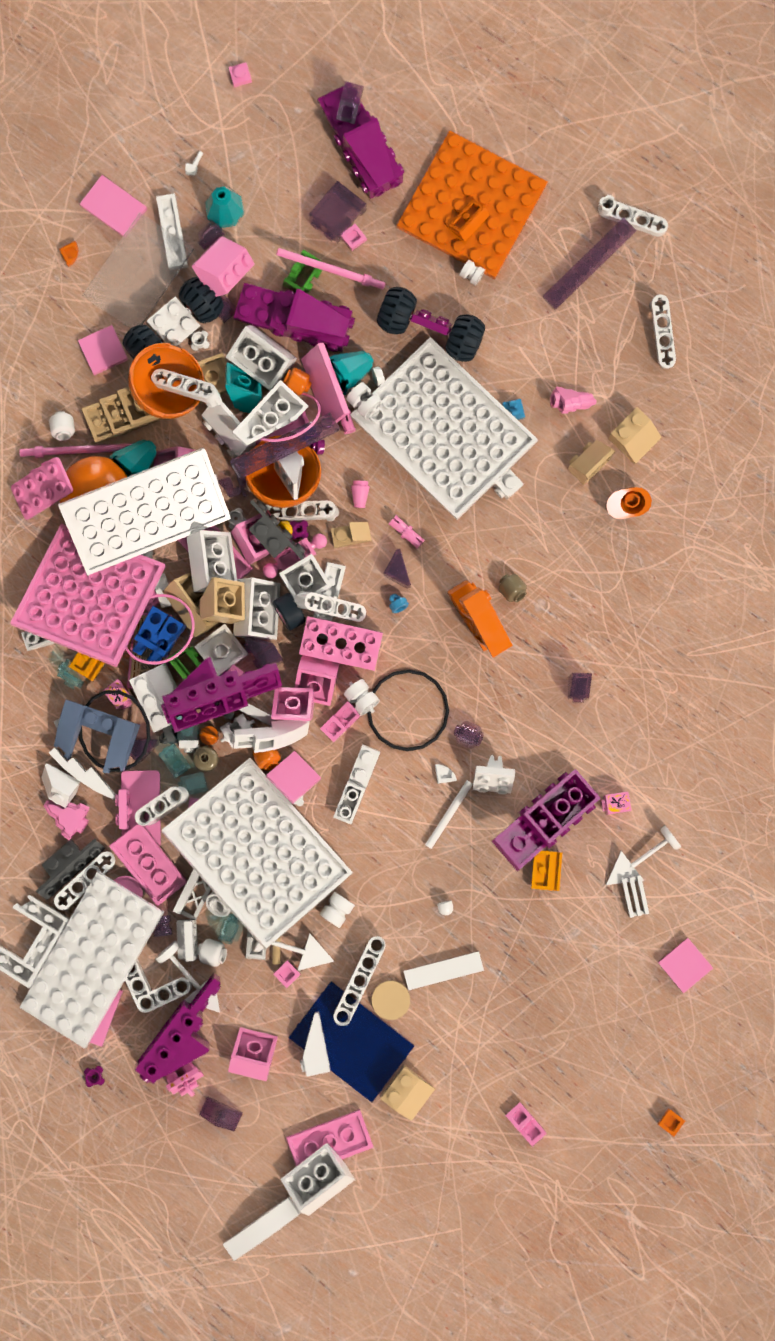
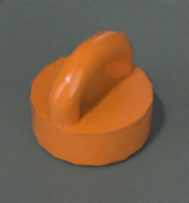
(209, 735)

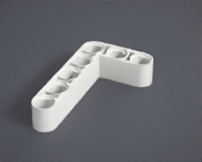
(147, 992)

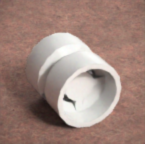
(336, 909)

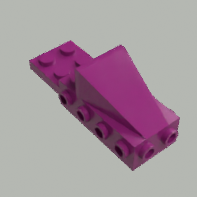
(364, 147)
(295, 316)
(205, 689)
(546, 819)
(178, 1038)

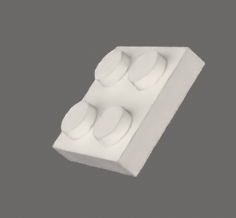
(222, 649)

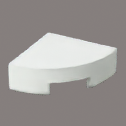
(444, 774)

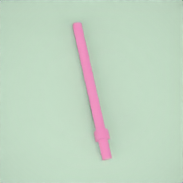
(365, 279)
(39, 451)

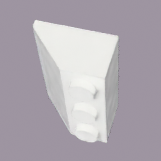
(260, 357)
(223, 423)
(210, 557)
(260, 614)
(149, 690)
(317, 1179)

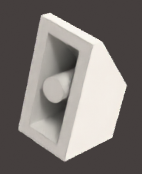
(59, 785)

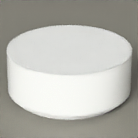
(377, 375)

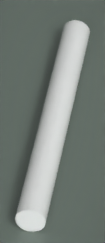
(449, 813)

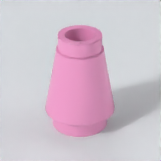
(360, 492)

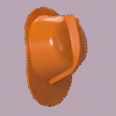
(628, 503)

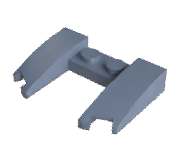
(78, 715)

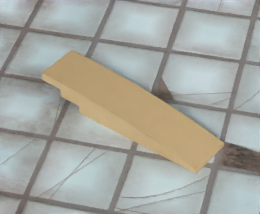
(121, 414)

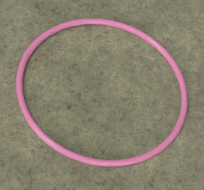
(303, 431)
(191, 634)

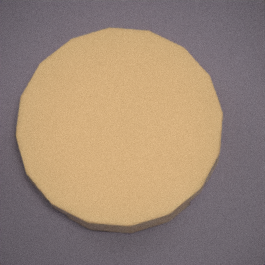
(391, 1000)

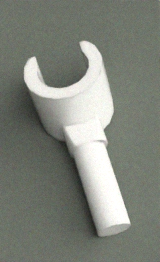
(191, 169)

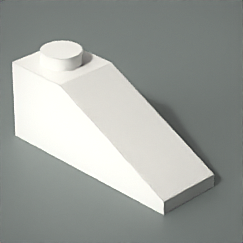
(290, 472)
(315, 1056)

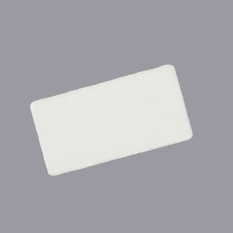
(161, 585)

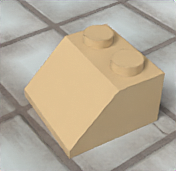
(635, 435)
(590, 461)
(223, 601)
(407, 1093)

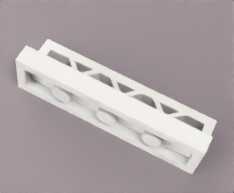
(186, 893)

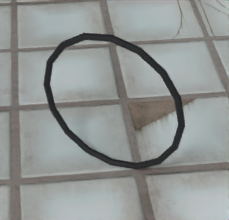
(445, 718)
(147, 730)

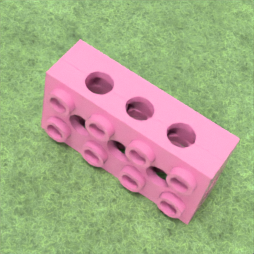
(331, 652)

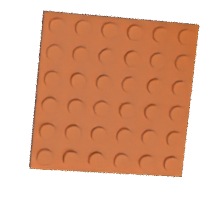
(454, 179)

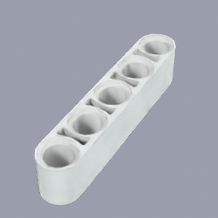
(352, 988)

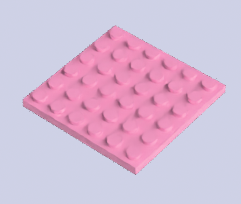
(84, 611)

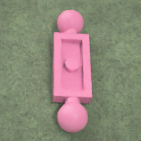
(289, 557)

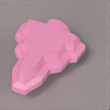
(570, 400)
(68, 819)

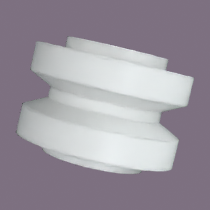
(216, 905)

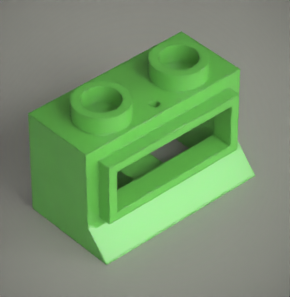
(295, 272)
(180, 668)

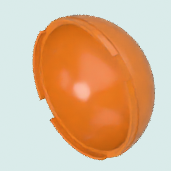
(157, 401)
(92, 474)
(270, 489)

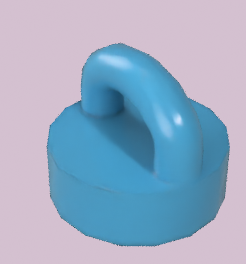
(398, 605)

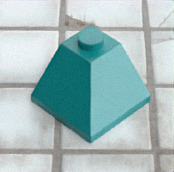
(242, 388)

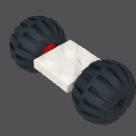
(174, 321)

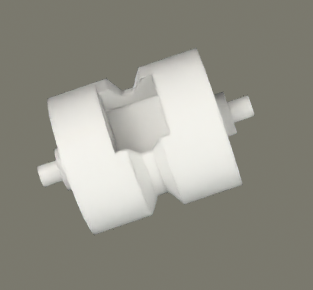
(364, 400)
(359, 694)
(239, 722)

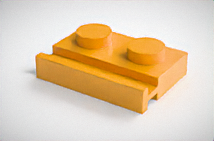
(86, 666)
(546, 871)

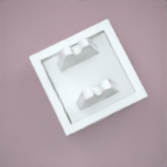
(494, 777)

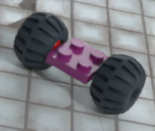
(398, 310)

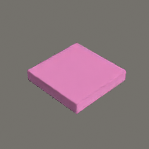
(103, 350)
(293, 777)
(685, 965)

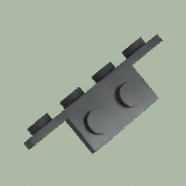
(271, 534)
(66, 864)

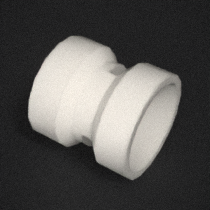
(472, 272)

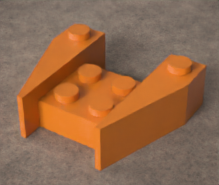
(480, 617)

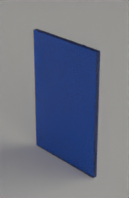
(362, 1051)

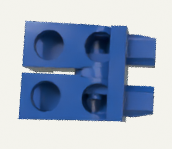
(157, 638)

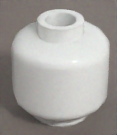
(61, 426)
(212, 952)

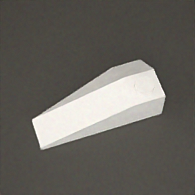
(275, 411)

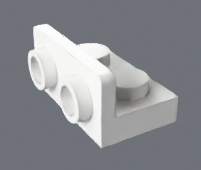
(507, 485)
(187, 939)

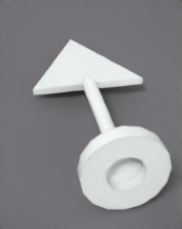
(623, 867)
(168, 953)
(312, 954)

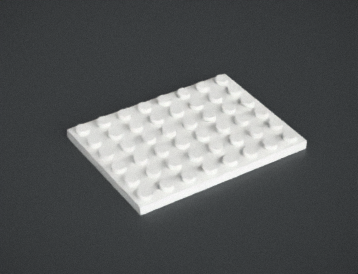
(445, 428)
(257, 853)

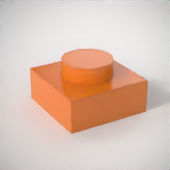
(671, 1122)

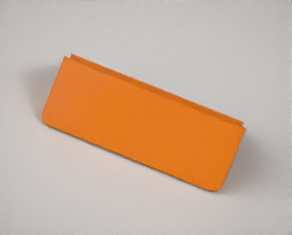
(469, 220)

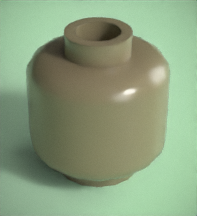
(512, 588)
(212, 761)

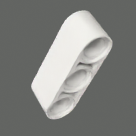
(169, 801)

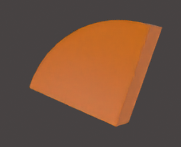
(70, 253)

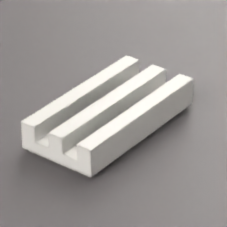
(638, 912)

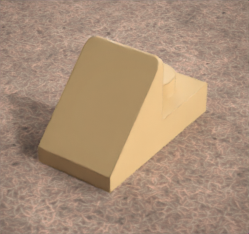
(351, 534)

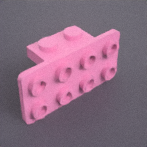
(41, 488)
(136, 791)

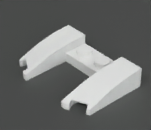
(52, 925)

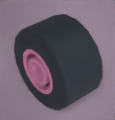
(288, 611)

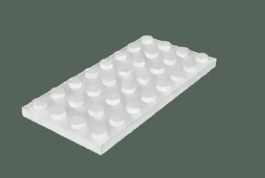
(144, 511)
(91, 959)

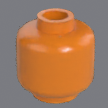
(297, 381)
(267, 760)

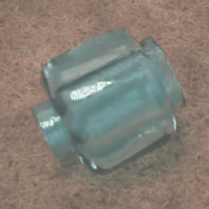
(229, 929)

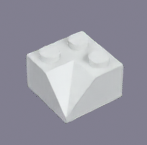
(305, 577)

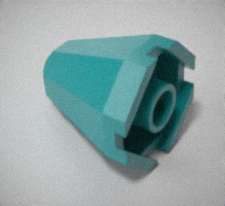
(224, 207)
(351, 368)
(135, 457)

